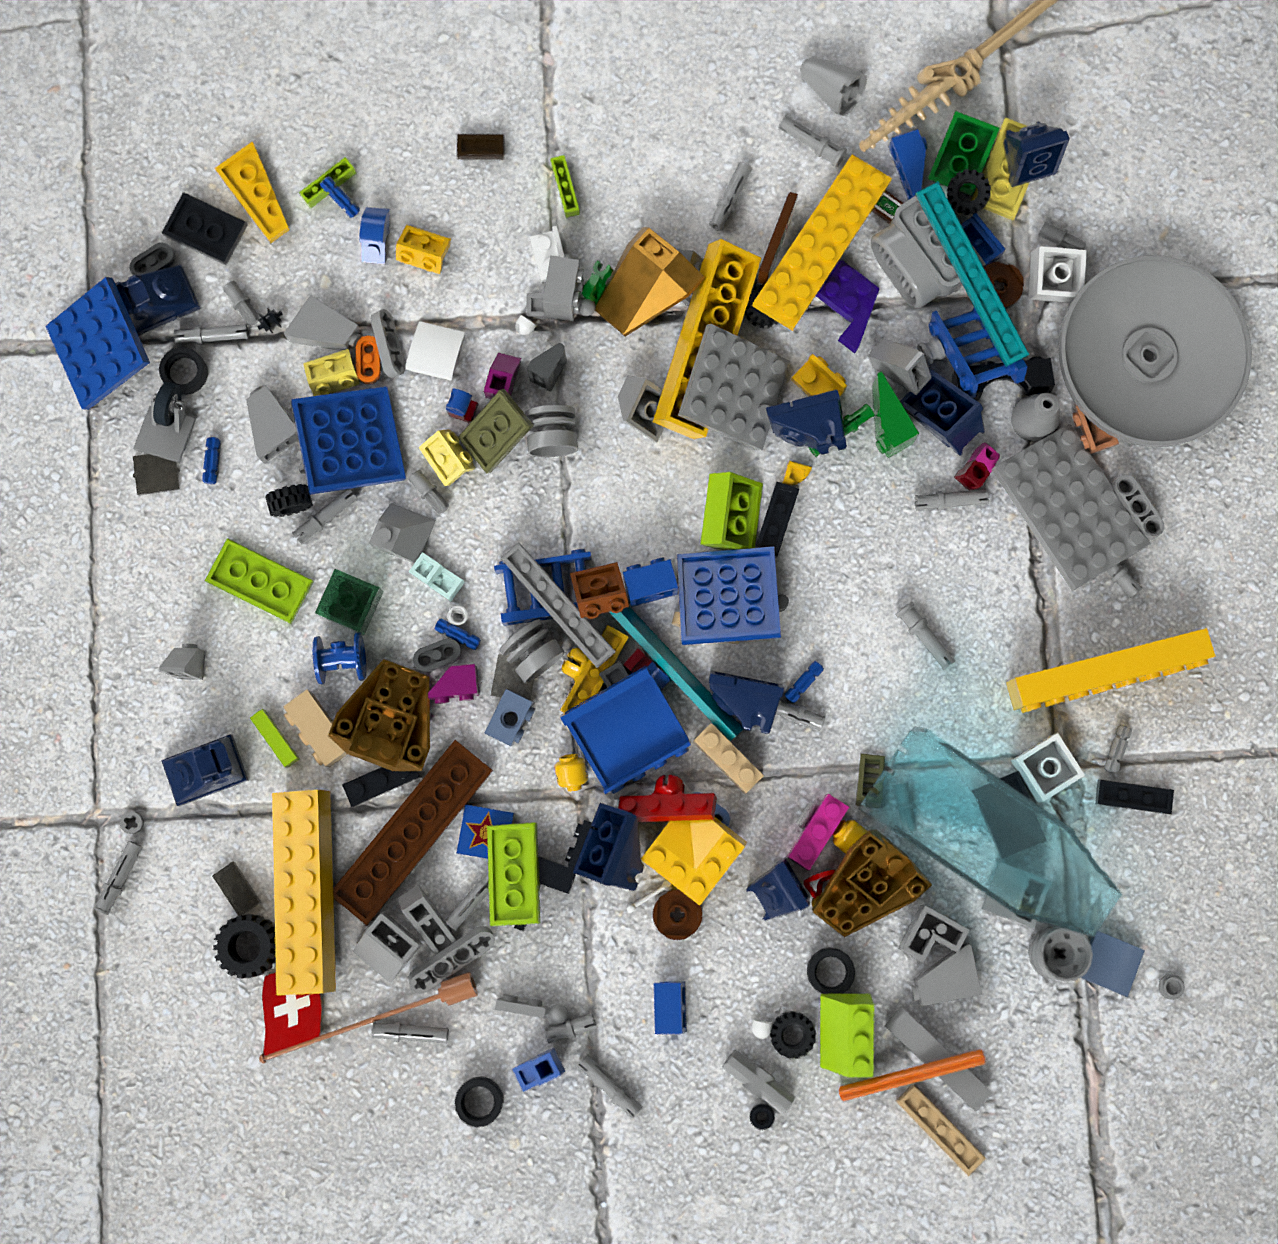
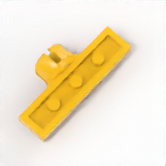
(585, 674)

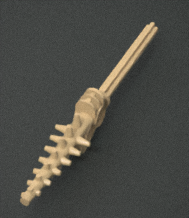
(943, 77)

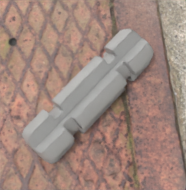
(1118, 749)

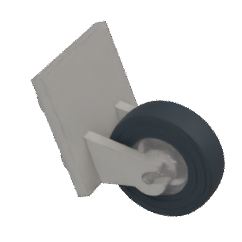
(165, 425)

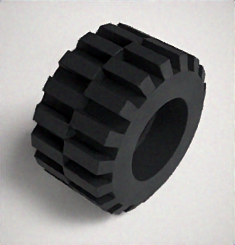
(227, 946)

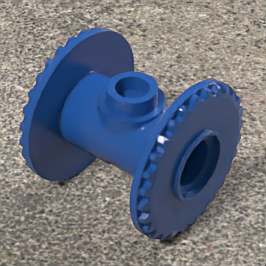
(339, 653)

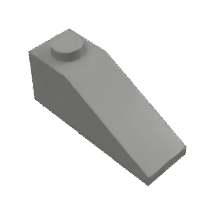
(184, 663)
(427, 920)

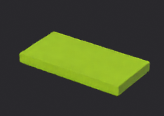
(259, 581)
(513, 874)

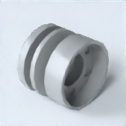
(552, 431)
(531, 650)
(1074, 954)

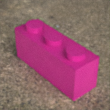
(817, 832)

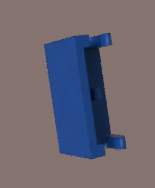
(983, 239)
(670, 1007)

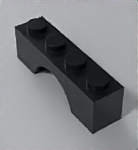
(1038, 377)

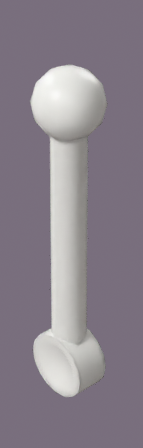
(631, 907)

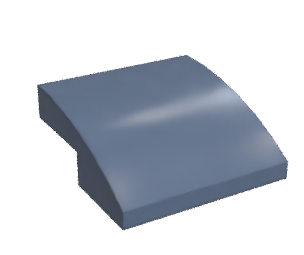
(1113, 963)

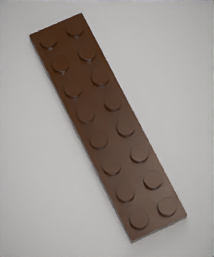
(411, 832)

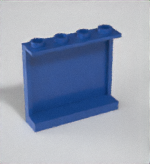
(626, 730)

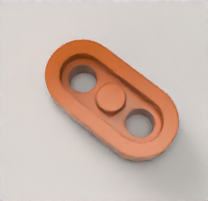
(367, 361)

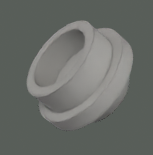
(1171, 986)

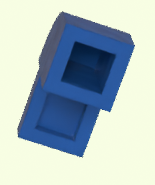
(373, 234)
(539, 1069)

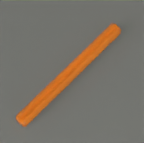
(912, 1075)

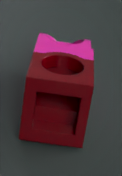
(978, 467)

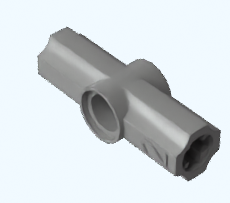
(758, 1082)

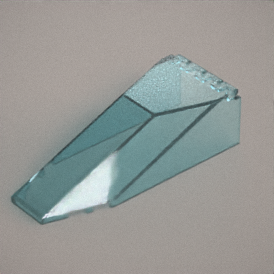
(990, 835)

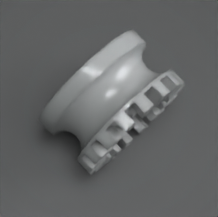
(139, 820)

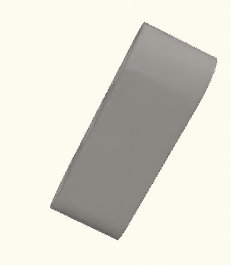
(1137, 495)

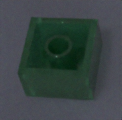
(349, 602)

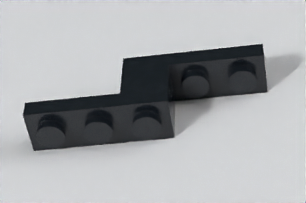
(558, 875)

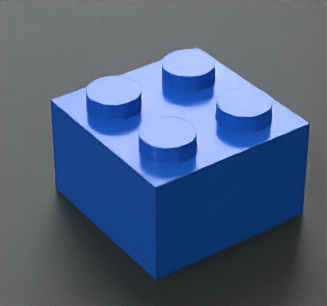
(650, 582)

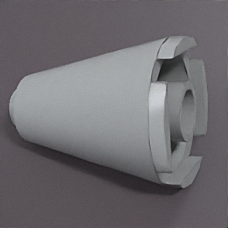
(834, 83)
(1036, 416)

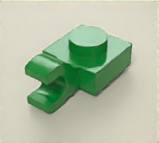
(596, 284)

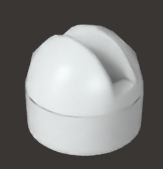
(524, 326)
(460, 611)
(761, 1028)

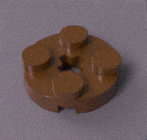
(1011, 277)
(666, 925)

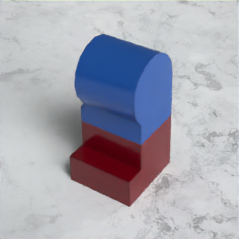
(461, 406)
(639, 660)

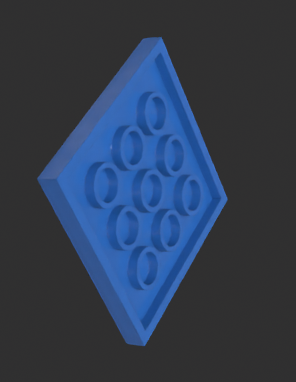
(97, 343)
(348, 440)
(728, 596)

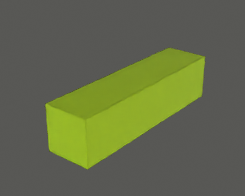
(338, 173)
(565, 186)
(274, 738)

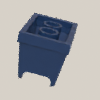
(1034, 152)
(157, 297)
(946, 412)
(810, 422)
(746, 698)
(204, 770)
(612, 850)
(779, 891)

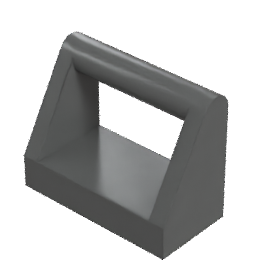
(547, 367)

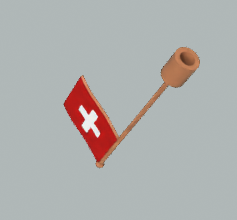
(297, 1018)

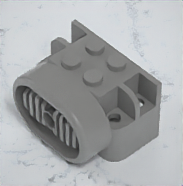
(914, 256)

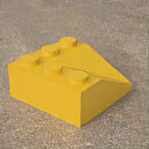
(694, 855)

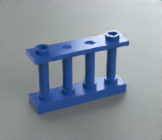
(960, 364)
(513, 613)

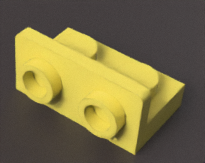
(331, 373)
(447, 456)

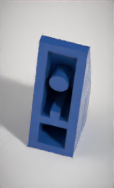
(909, 158)

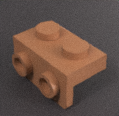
(1093, 437)

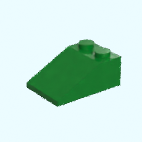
(963, 147)
(892, 423)

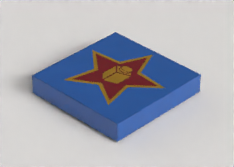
(473, 830)

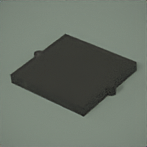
(155, 474)
(507, 678)

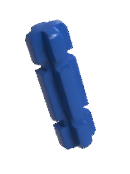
(340, 197)
(211, 460)
(457, 634)
(804, 682)

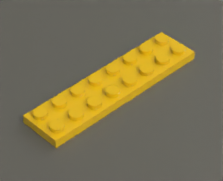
(822, 242)

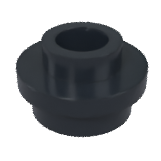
(768, 1122)

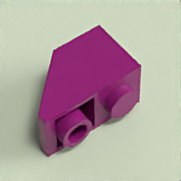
(502, 375)
(456, 683)

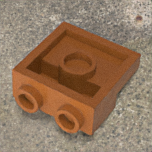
(599, 590)

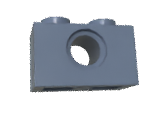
(498, 726)

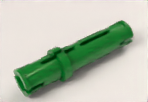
(853, 422)

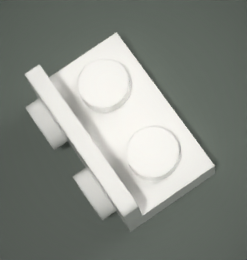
(545, 245)

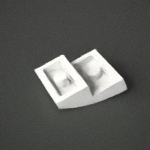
(435, 350)

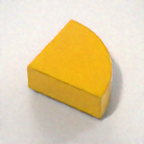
(796, 473)

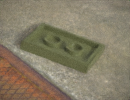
(495, 431)

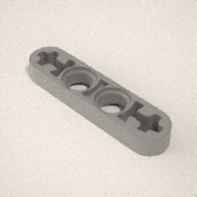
(448, 956)

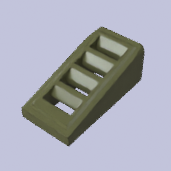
(869, 759)

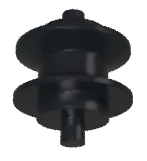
(270, 320)

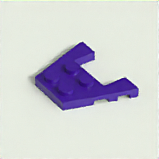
(852, 298)

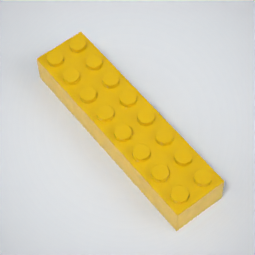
(716, 301)
(1111, 669)
(303, 892)

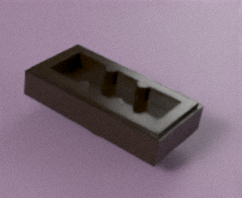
(480, 146)

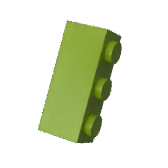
(731, 512)
(847, 1034)

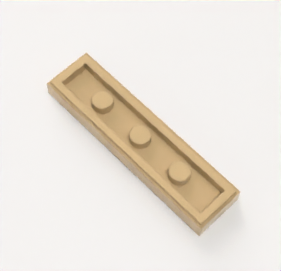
(941, 1129)

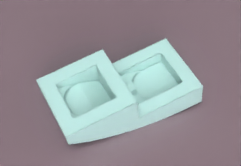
(436, 577)

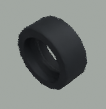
(176, 354)
(845, 959)
(462, 1112)

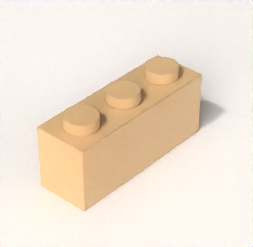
(314, 727)
(728, 758)

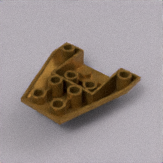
(646, 282)
(387, 719)
(869, 885)

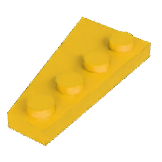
(251, 186)

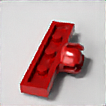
(670, 803)

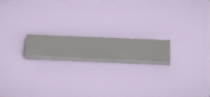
(558, 605)

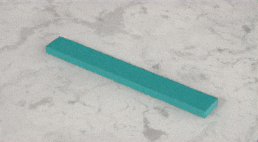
(972, 274)
(677, 672)

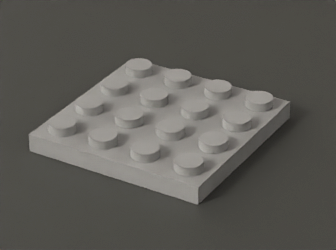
(733, 387)

